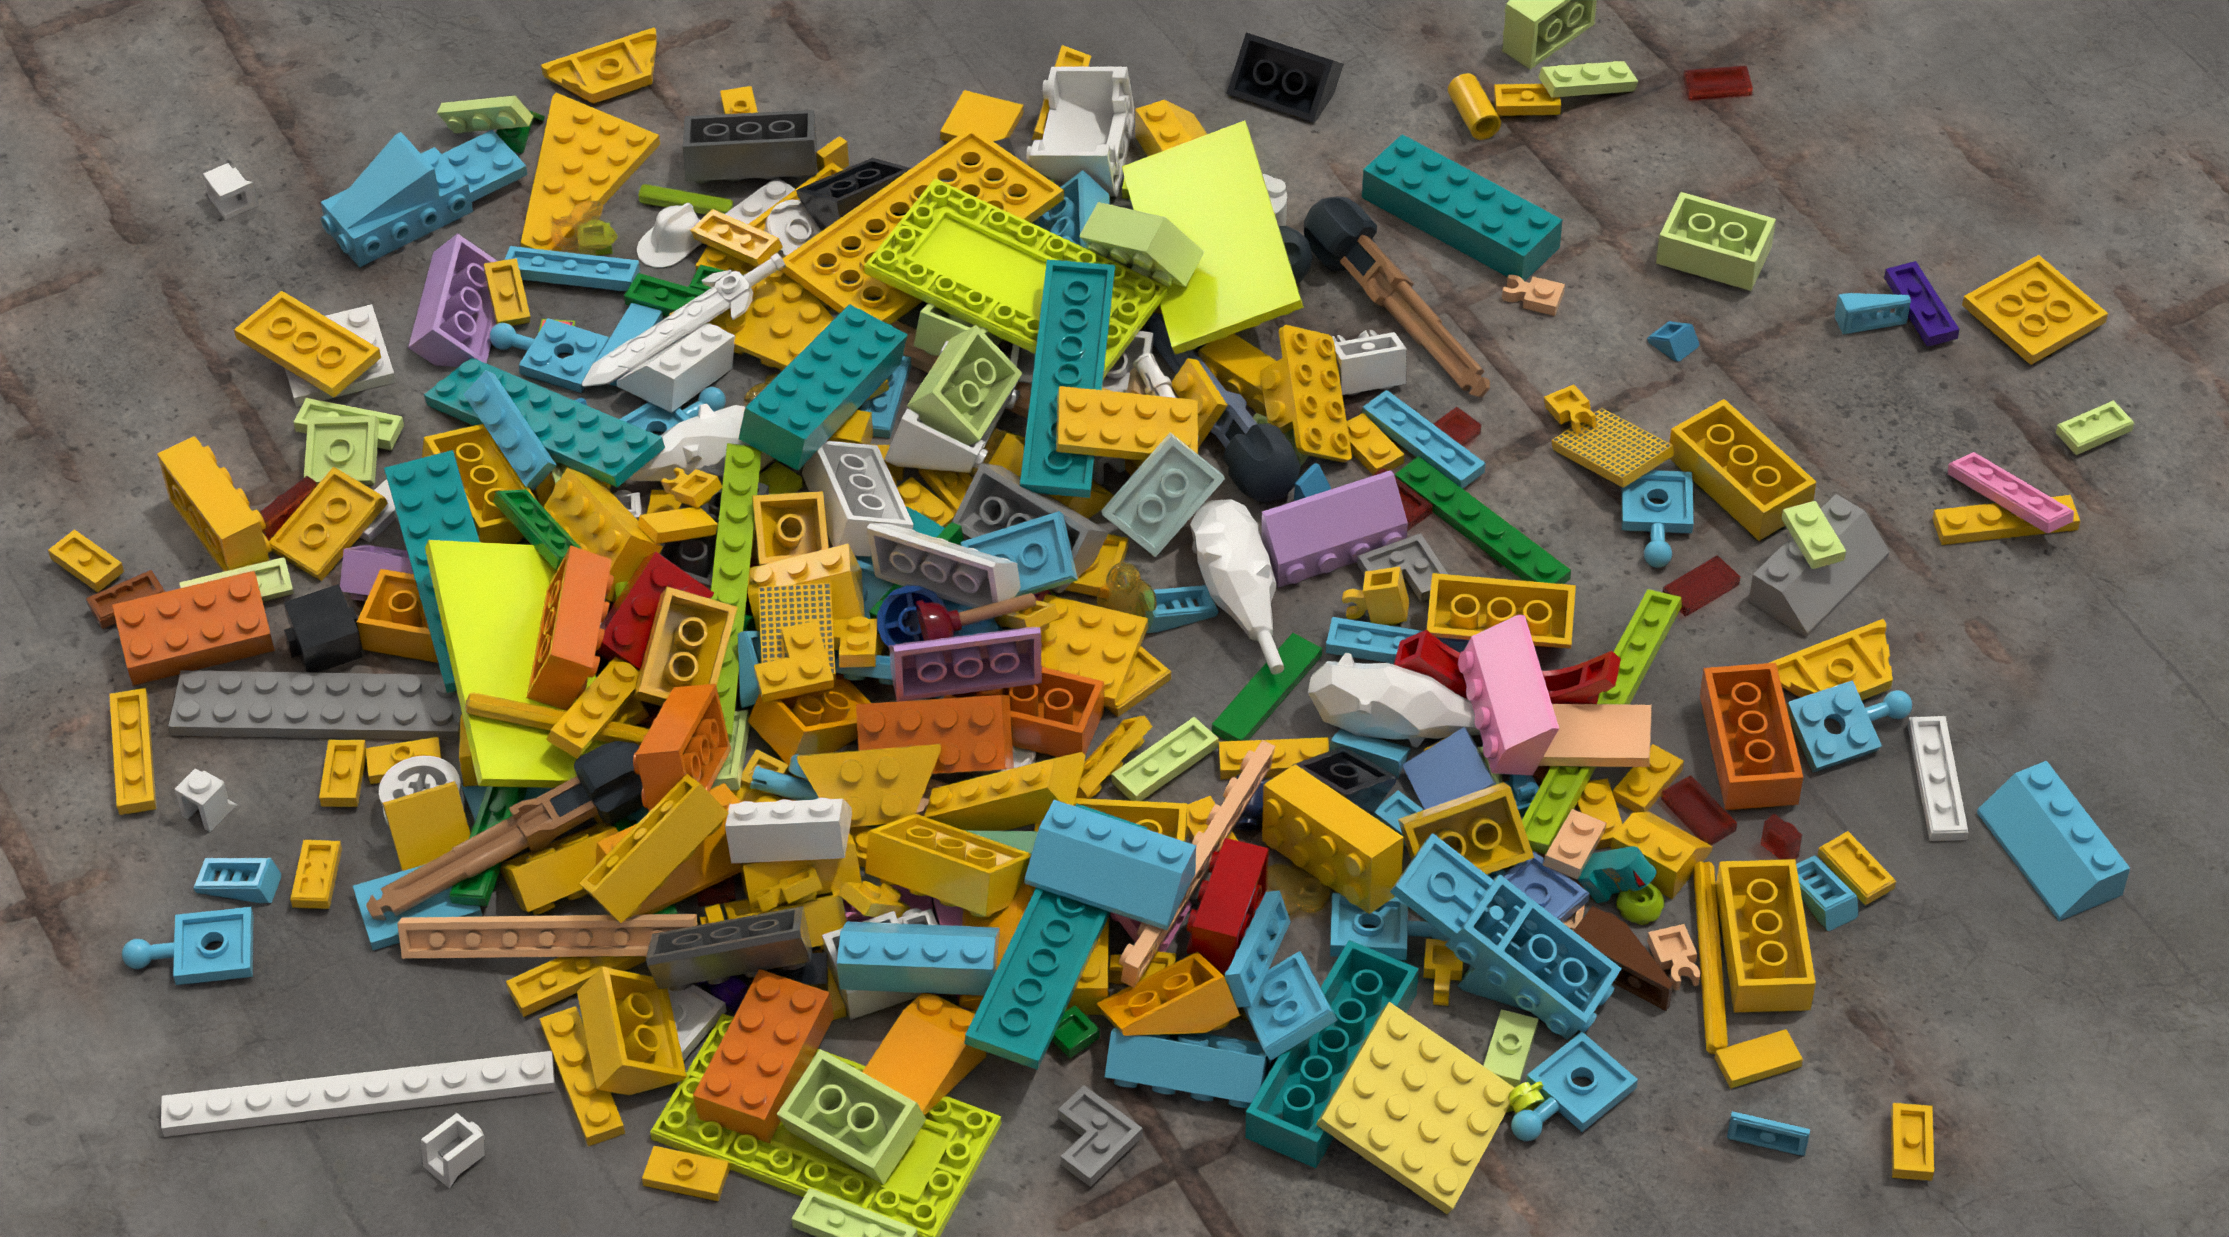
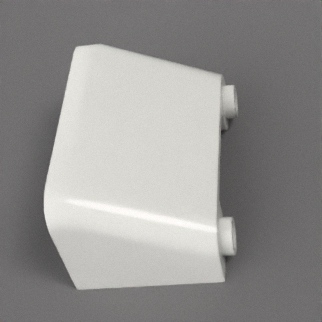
(1085, 125)
(926, 448)

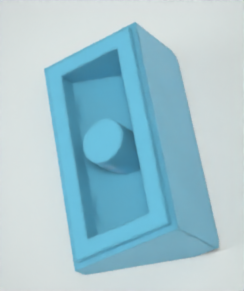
(1378, 751)
(1768, 1133)

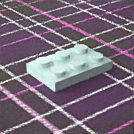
(1162, 494)

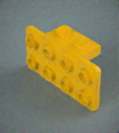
(1306, 394)

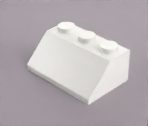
(682, 368)
(788, 830)

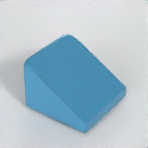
(1675, 340)
(1311, 483)

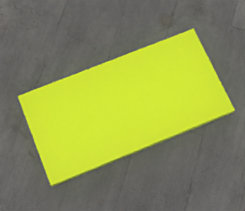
(1220, 202)
(993, 269)
(491, 623)
(917, 1192)

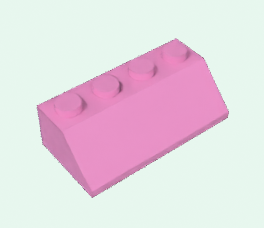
(1509, 697)

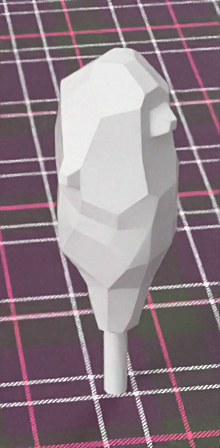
(697, 443)
(1237, 570)
(1388, 702)

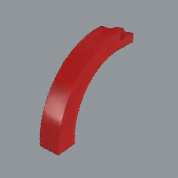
(1569, 685)

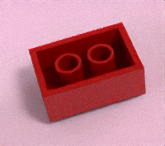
(633, 613)
(1228, 901)

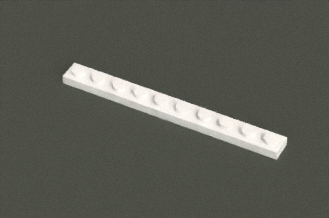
(357, 1093)

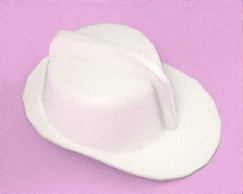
(669, 238)

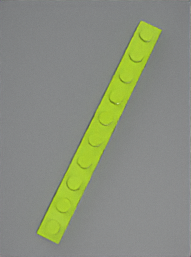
(733, 559)
(1637, 651)

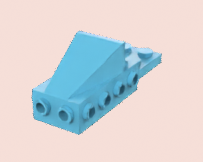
(415, 193)
(1509, 940)

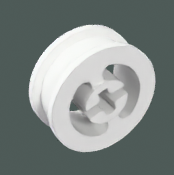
(414, 774)

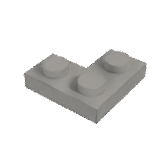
(1413, 557)
(1103, 1132)

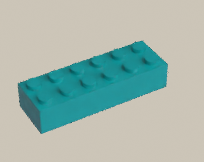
(1461, 208)
(822, 387)
(1308, 1074)

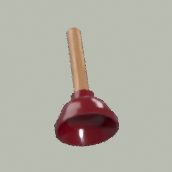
(940, 623)

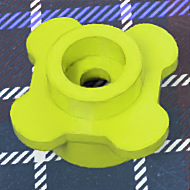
(1525, 1097)

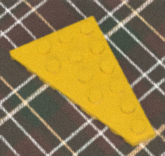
(580, 160)
(779, 323)

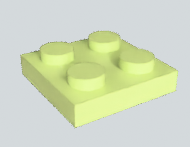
(342, 443)

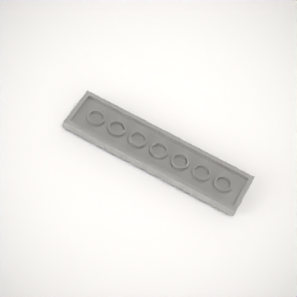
(314, 705)

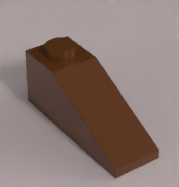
(1617, 942)

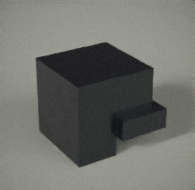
(322, 630)

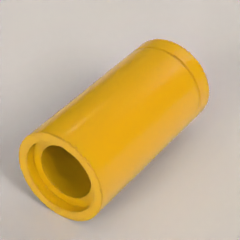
(1474, 106)

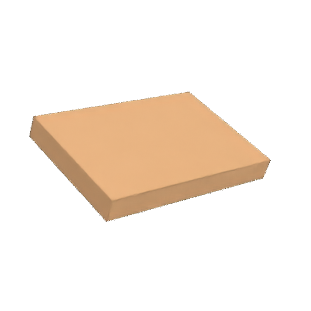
(1600, 736)

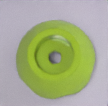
(1644, 911)

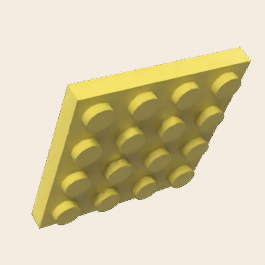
(1417, 1108)

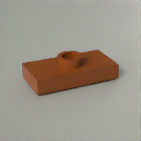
(134, 588)

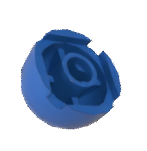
(898, 614)

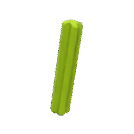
(671, 197)

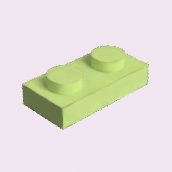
(1813, 535)

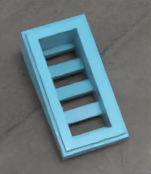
(1859, 311)
(1176, 616)
(749, 654)
(259, 887)
(1835, 910)

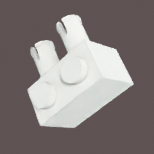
(1370, 362)

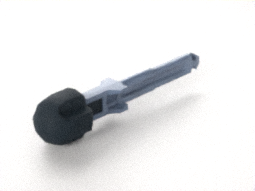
(1257, 454)

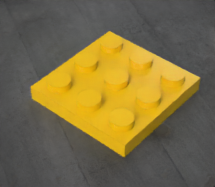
(2034, 309)
(1093, 643)

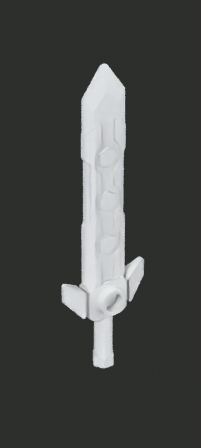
(726, 292)

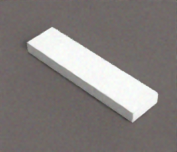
(1937, 778)

